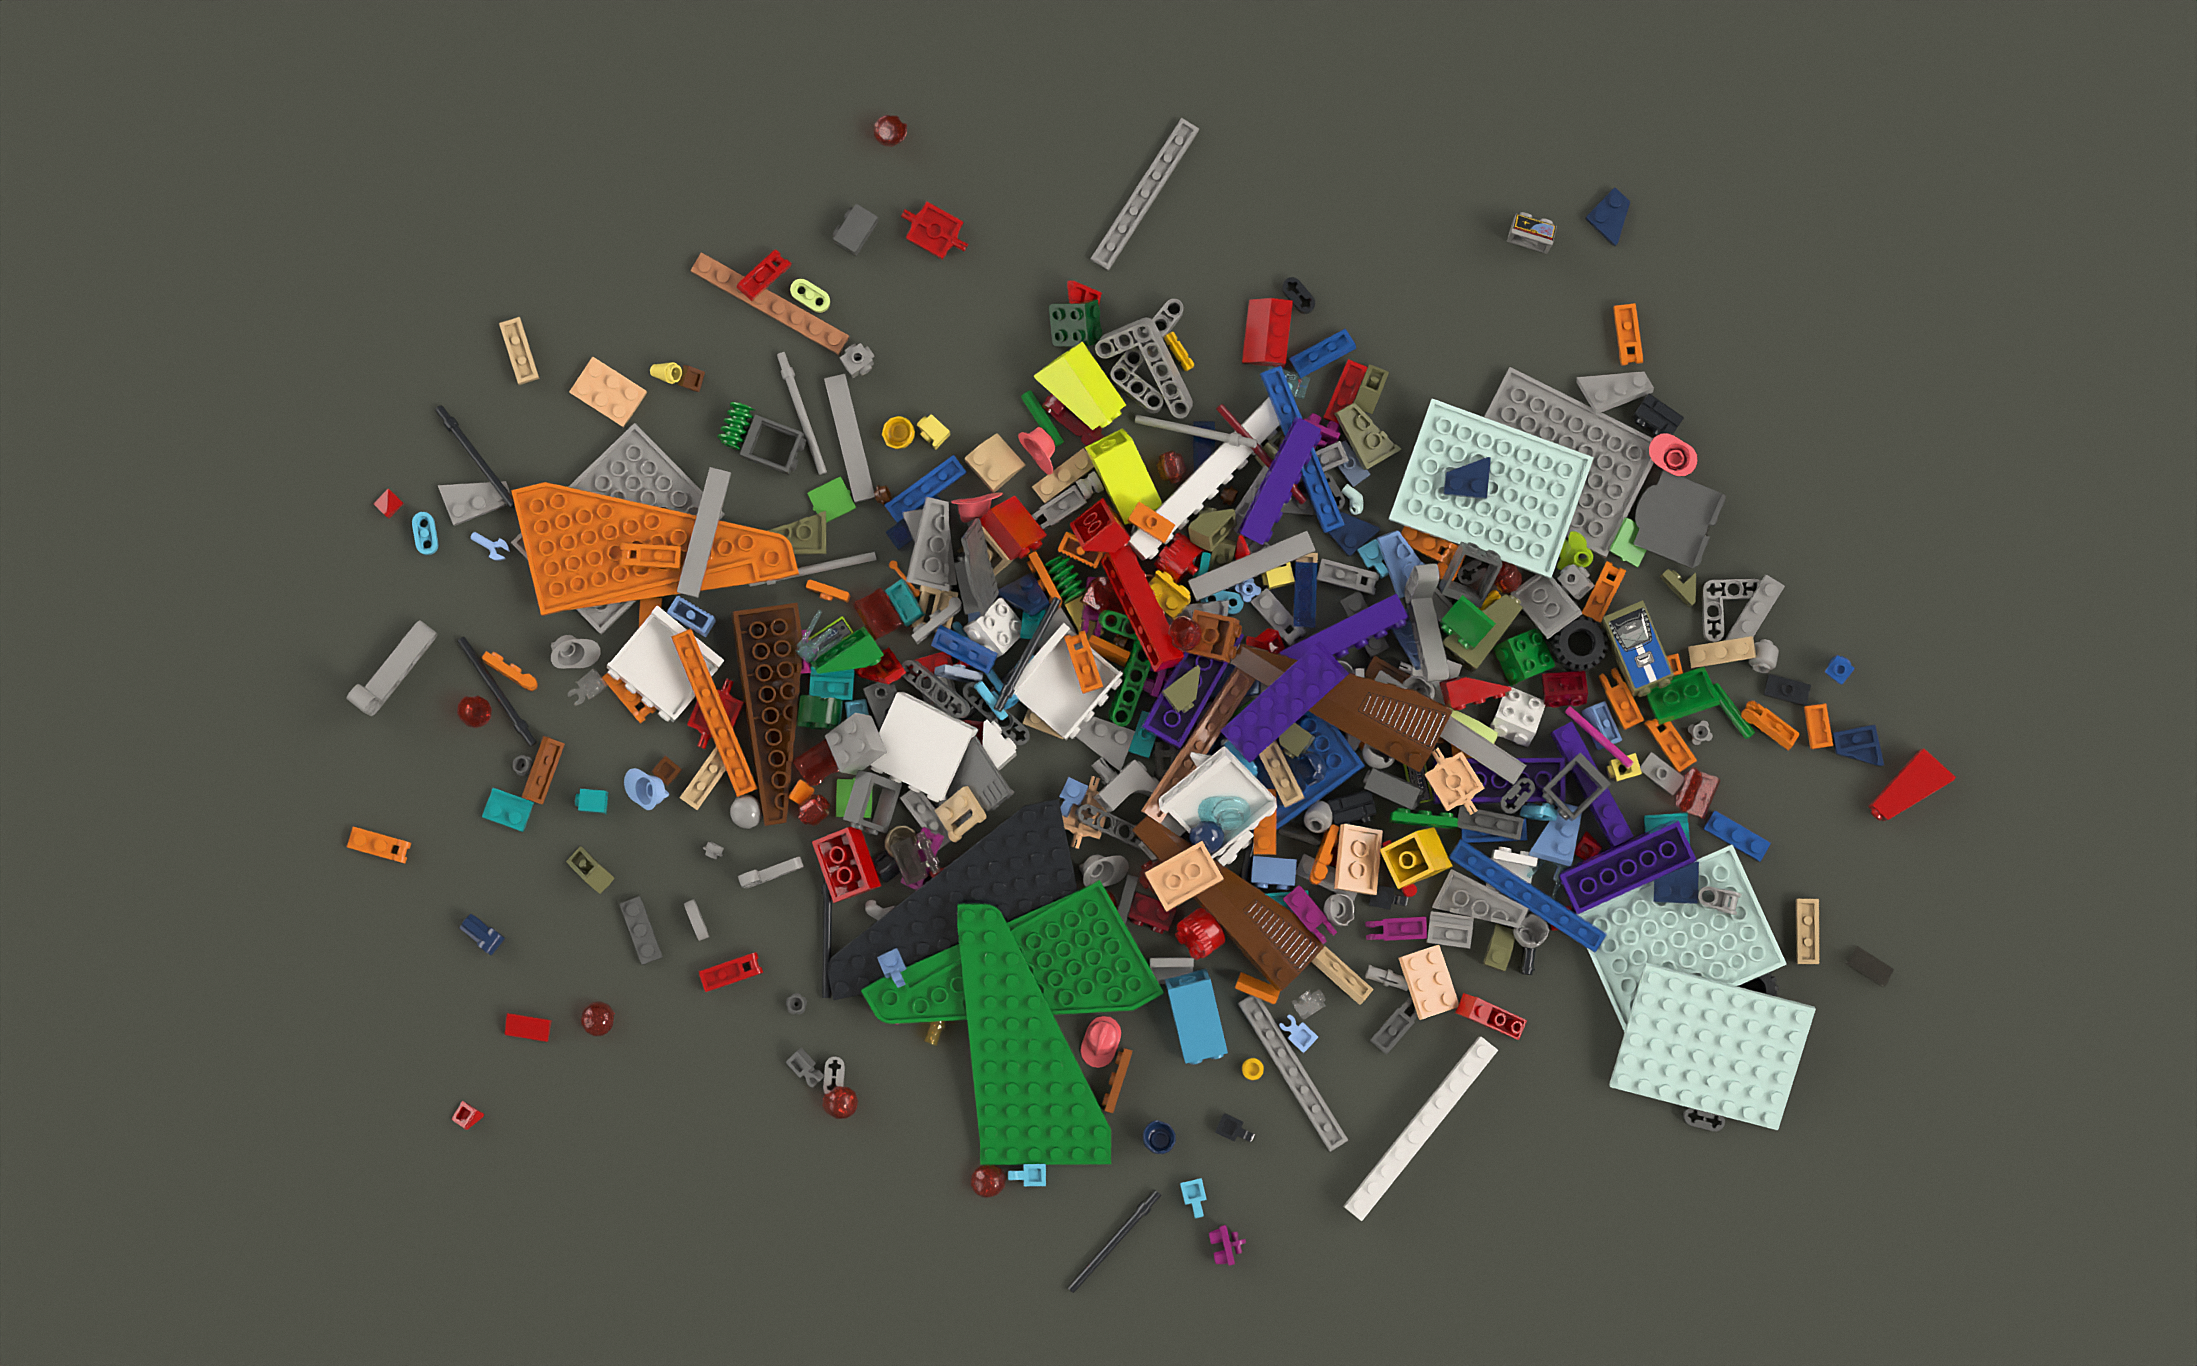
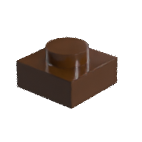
(691, 378)
(666, 770)

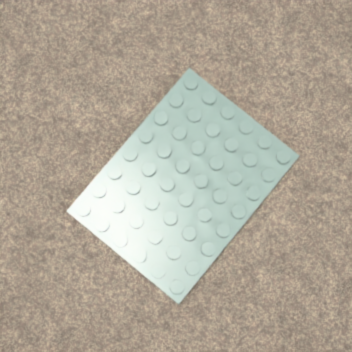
(1528, 496)
(1683, 935)
(1712, 1046)

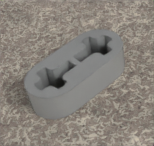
(696, 920)
(829, 1072)

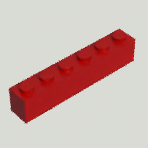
(1141, 608)

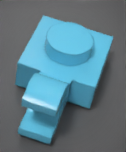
(1372, 556)
(1032, 1175)
(1193, 1193)

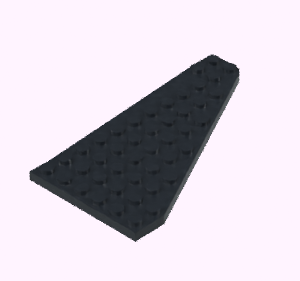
(1012, 867)

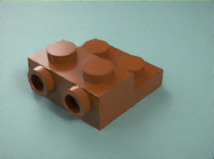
(1217, 636)

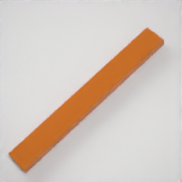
(714, 712)

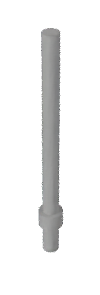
(788, 374)
(1233, 439)
(827, 566)

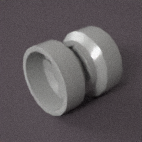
(1089, 485)

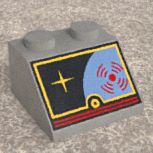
(1532, 232)

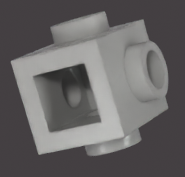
(857, 367)
(1575, 581)

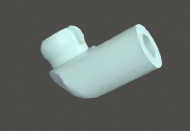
(1355, 498)

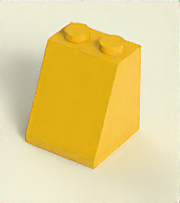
(1416, 857)

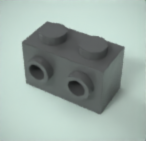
(880, 699)

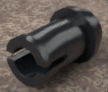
(1527, 961)

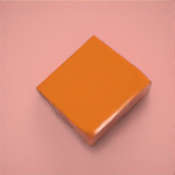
(800, 792)

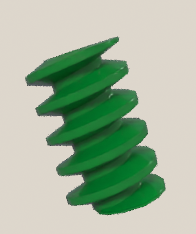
(735, 425)
(1065, 578)

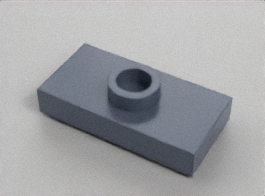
(1352, 469)
(958, 673)

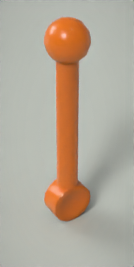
(894, 565)

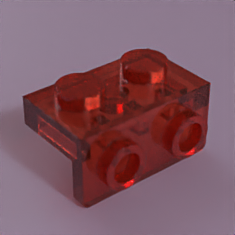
(1102, 596)
(877, 614)
(816, 763)
(1697, 793)

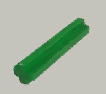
(1041, 417)
(1733, 713)

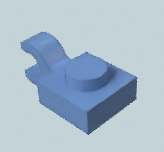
(1073, 794)
(893, 966)

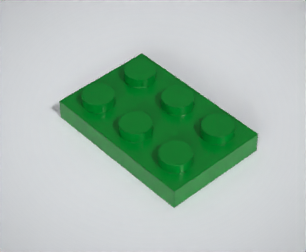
(1684, 696)
(1423, 818)

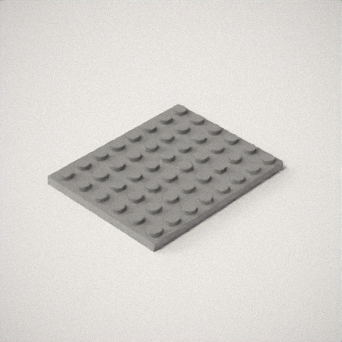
(1618, 451)
(638, 473)

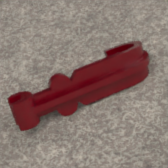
(1073, 423)

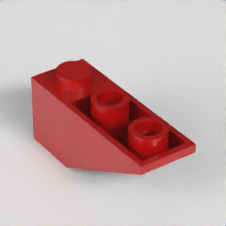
(1464, 690)
(1491, 1016)

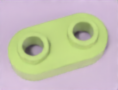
(810, 296)

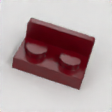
(1565, 689)
(1150, 912)

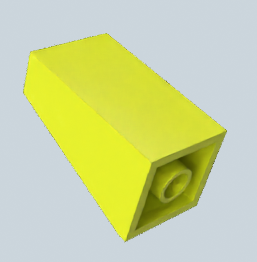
(1082, 387)
(1123, 473)

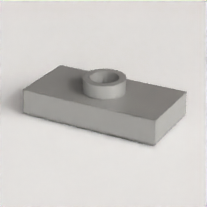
(1661, 774)

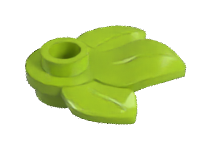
(1571, 549)

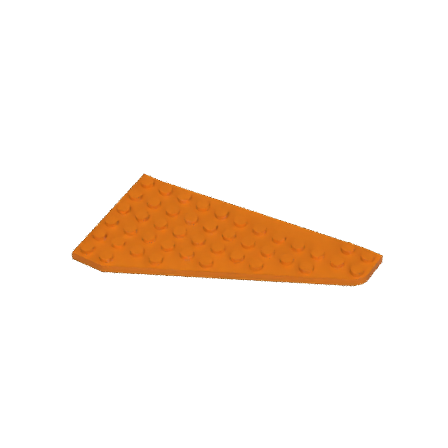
(577, 540)

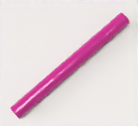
(1625, 760)

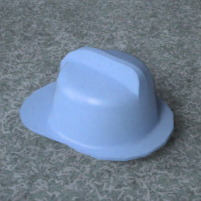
(644, 788)

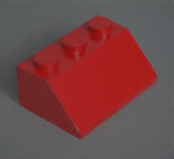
(1267, 332)
(1100, 529)
(846, 864)

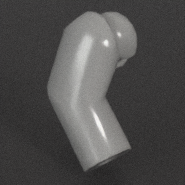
(876, 911)

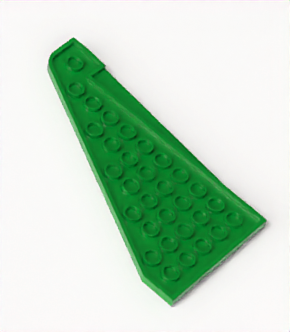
(1072, 947)
(1024, 1074)

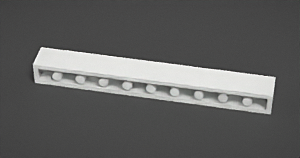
(1206, 479)
(1420, 1128)

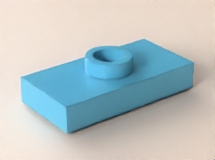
(990, 698)

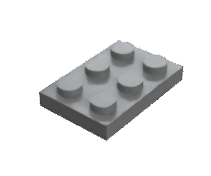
(1546, 604)

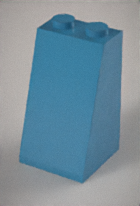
(1196, 1016)

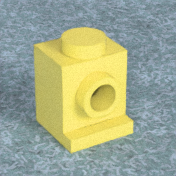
(933, 430)
(1278, 577)
(1633, 771)

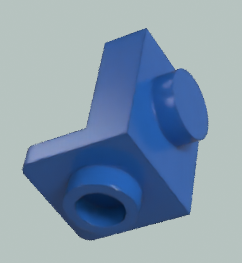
(1839, 669)

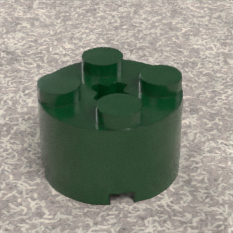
(819, 712)

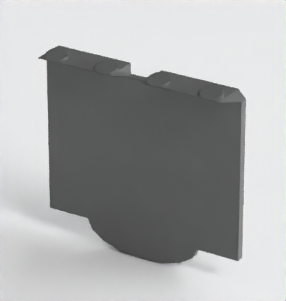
(1676, 517)
(979, 567)
(981, 777)

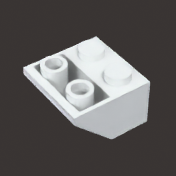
(998, 748)

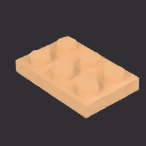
(608, 392)
(1358, 859)
(1184, 876)
(1429, 982)

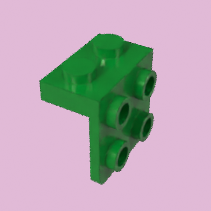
(1524, 656)

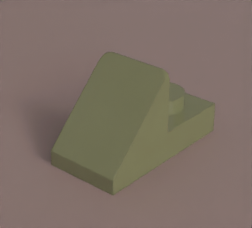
(1222, 554)
(1685, 591)

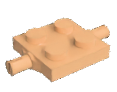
(1454, 781)
(1081, 830)

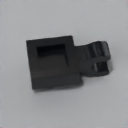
(1385, 898)
(1231, 1128)

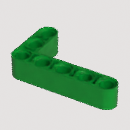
(1132, 664)

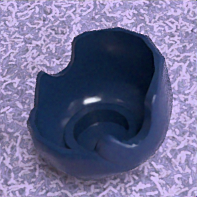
(1312, 767)
(1209, 834)
(1159, 1137)

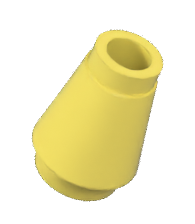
(667, 372)

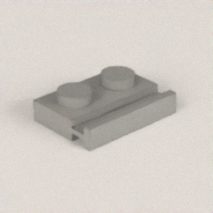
(1450, 929)

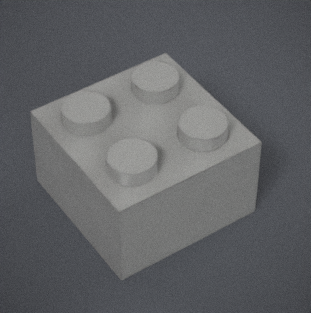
(855, 743)

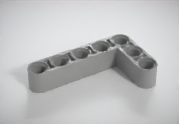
(1153, 359)
(1130, 369)
(1424, 622)
(393, 671)

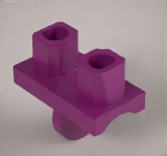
(1329, 435)
(1153, 686)
(1226, 1255)

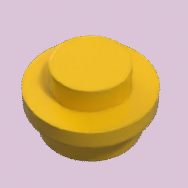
(1252, 1069)

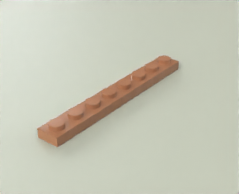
(772, 305)
(1202, 737)

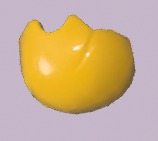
(898, 432)

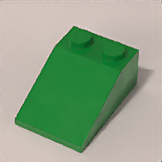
(1466, 623)
(851, 653)

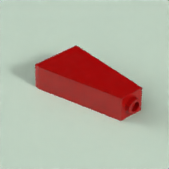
(1912, 784)

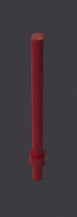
(1257, 450)

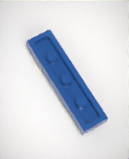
(928, 486)

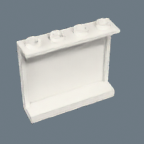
(653, 667)
(1053, 690)
(922, 746)
(1218, 777)

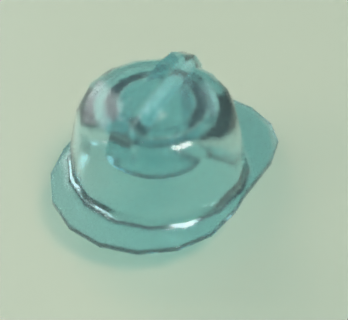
(1225, 811)

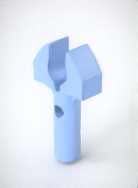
(491, 545)

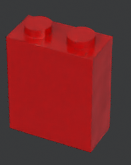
(1013, 528)

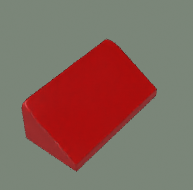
(527, 1027)

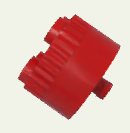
(1179, 558)
(1200, 933)

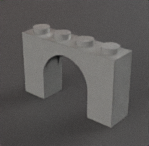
(1132, 780)

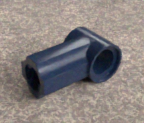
(486, 937)

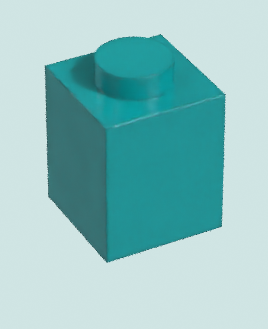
(592, 801)

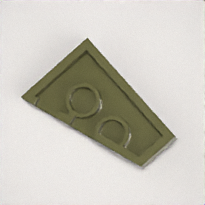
(1365, 438)
(807, 535)

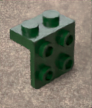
(1075, 323)

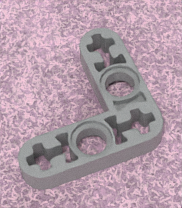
(1717, 601)
(756, 877)

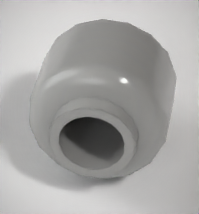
(1765, 656)
(1318, 817)

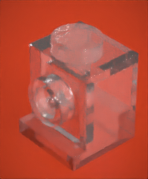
(1309, 1003)

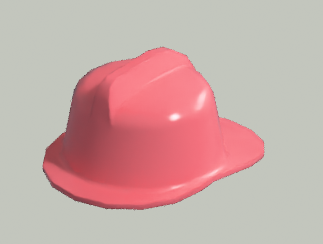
(1040, 447)
(1673, 455)
(975, 507)
(1100, 1041)

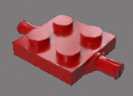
(934, 230)
(732, 708)

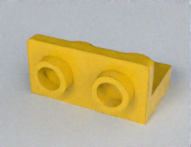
(1170, 597)

